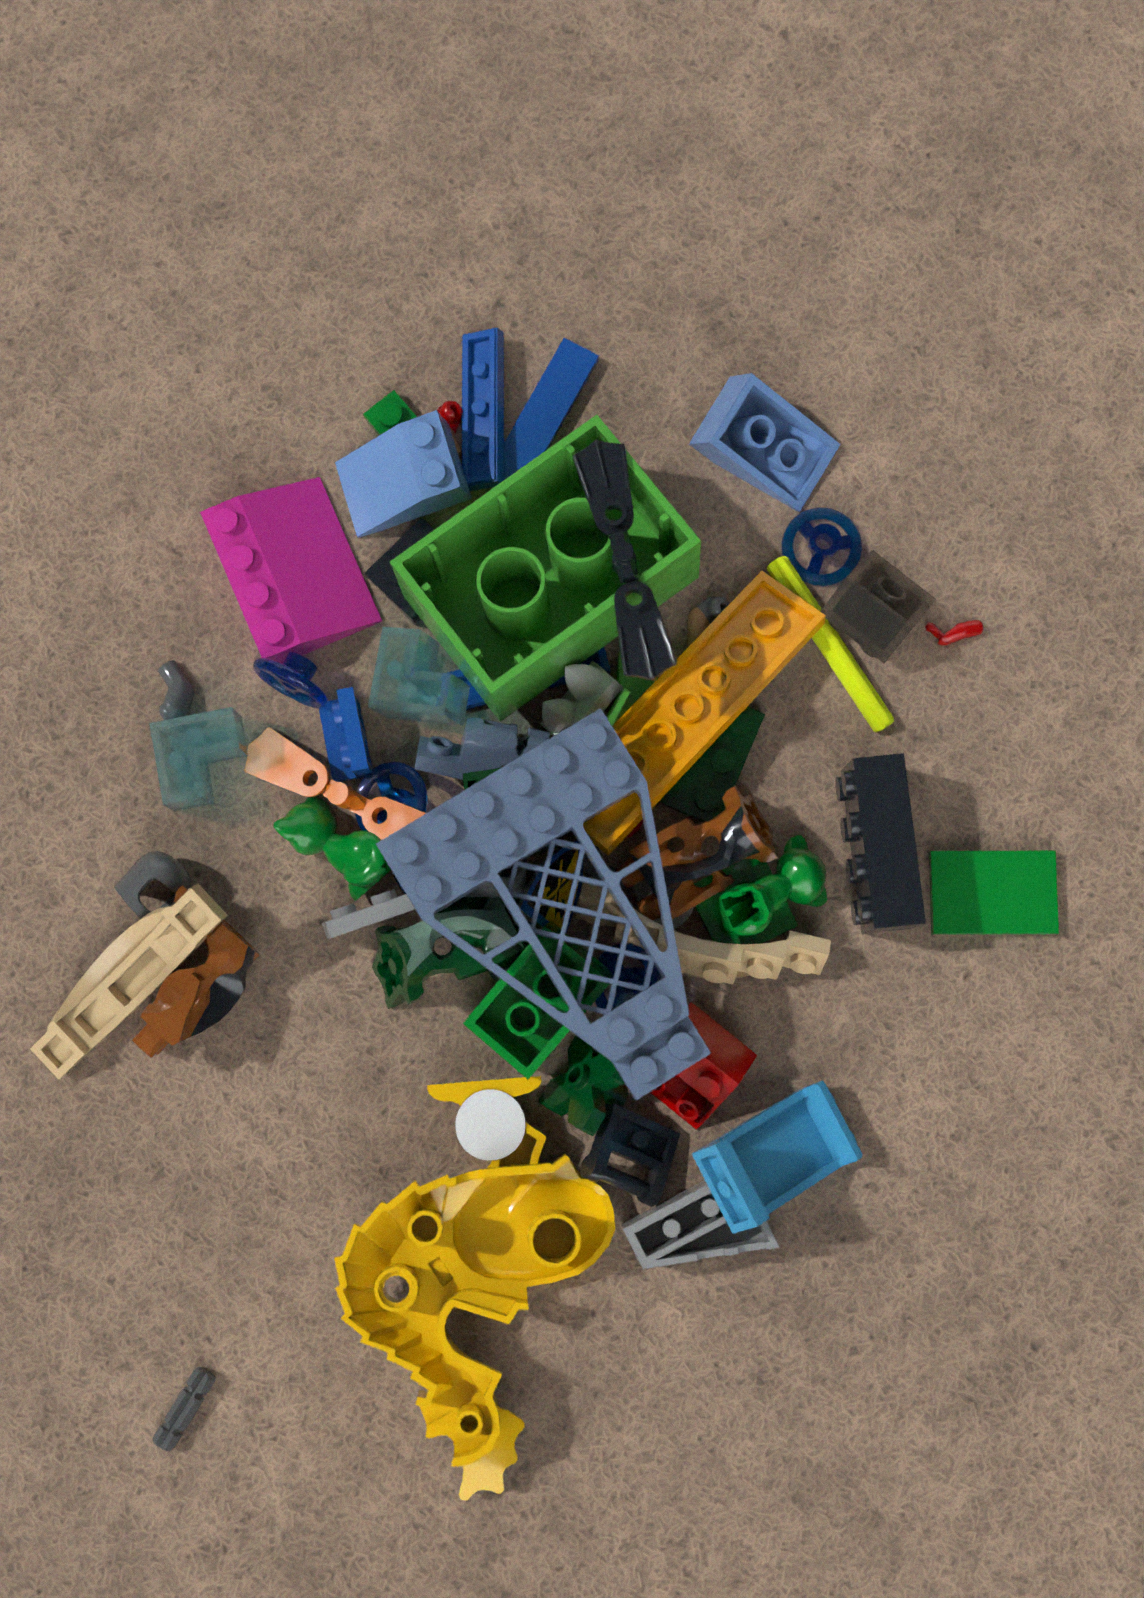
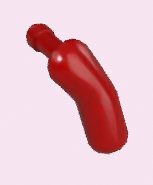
(958, 632)

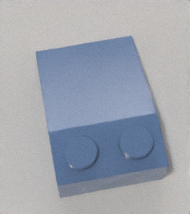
(764, 441)
(403, 475)

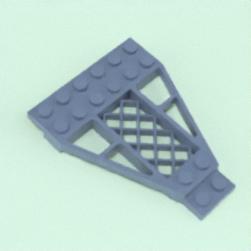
(517, 815)

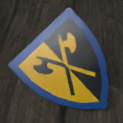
(555, 888)

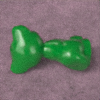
(313, 828)
(798, 877)

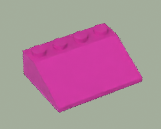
(291, 568)

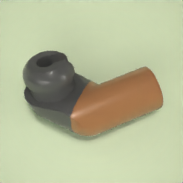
(703, 615)

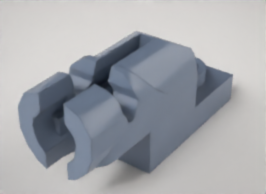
(482, 747)

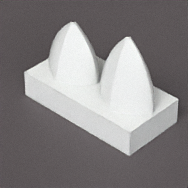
(588, 691)

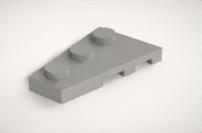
(349, 919)

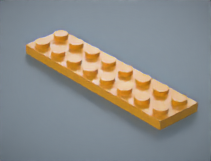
(706, 694)

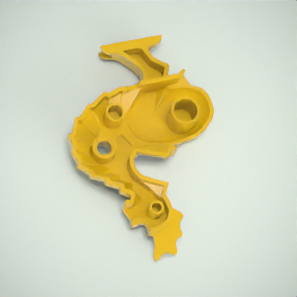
(476, 1249)

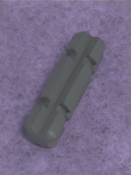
(184, 1409)

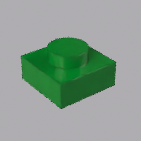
(388, 413)

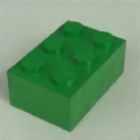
(517, 1026)

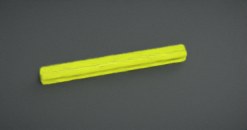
(836, 652)

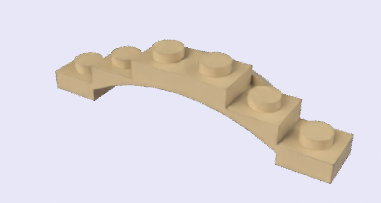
(717, 960)
(126, 977)

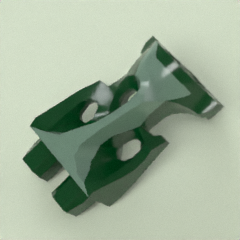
(408, 953)

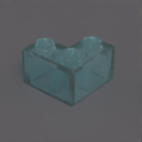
(407, 681)
(186, 748)

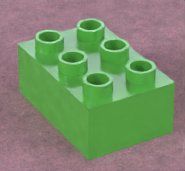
(530, 578)

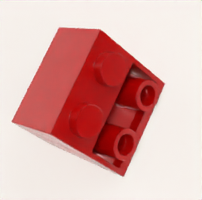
(707, 1083)

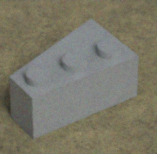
(690, 1230)

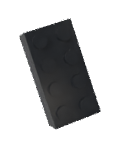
(881, 844)

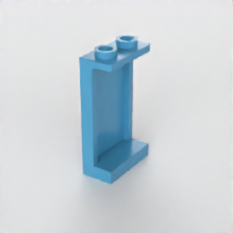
(776, 1155)

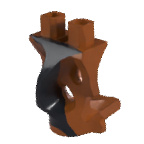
(741, 836)
(199, 995)

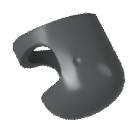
(151, 867)

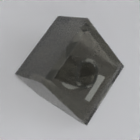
(877, 606)

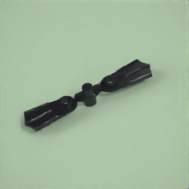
(640, 628)

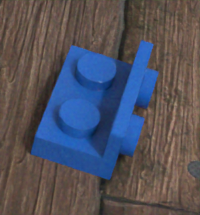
(345, 737)

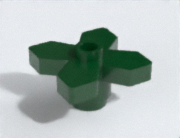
(585, 1088)

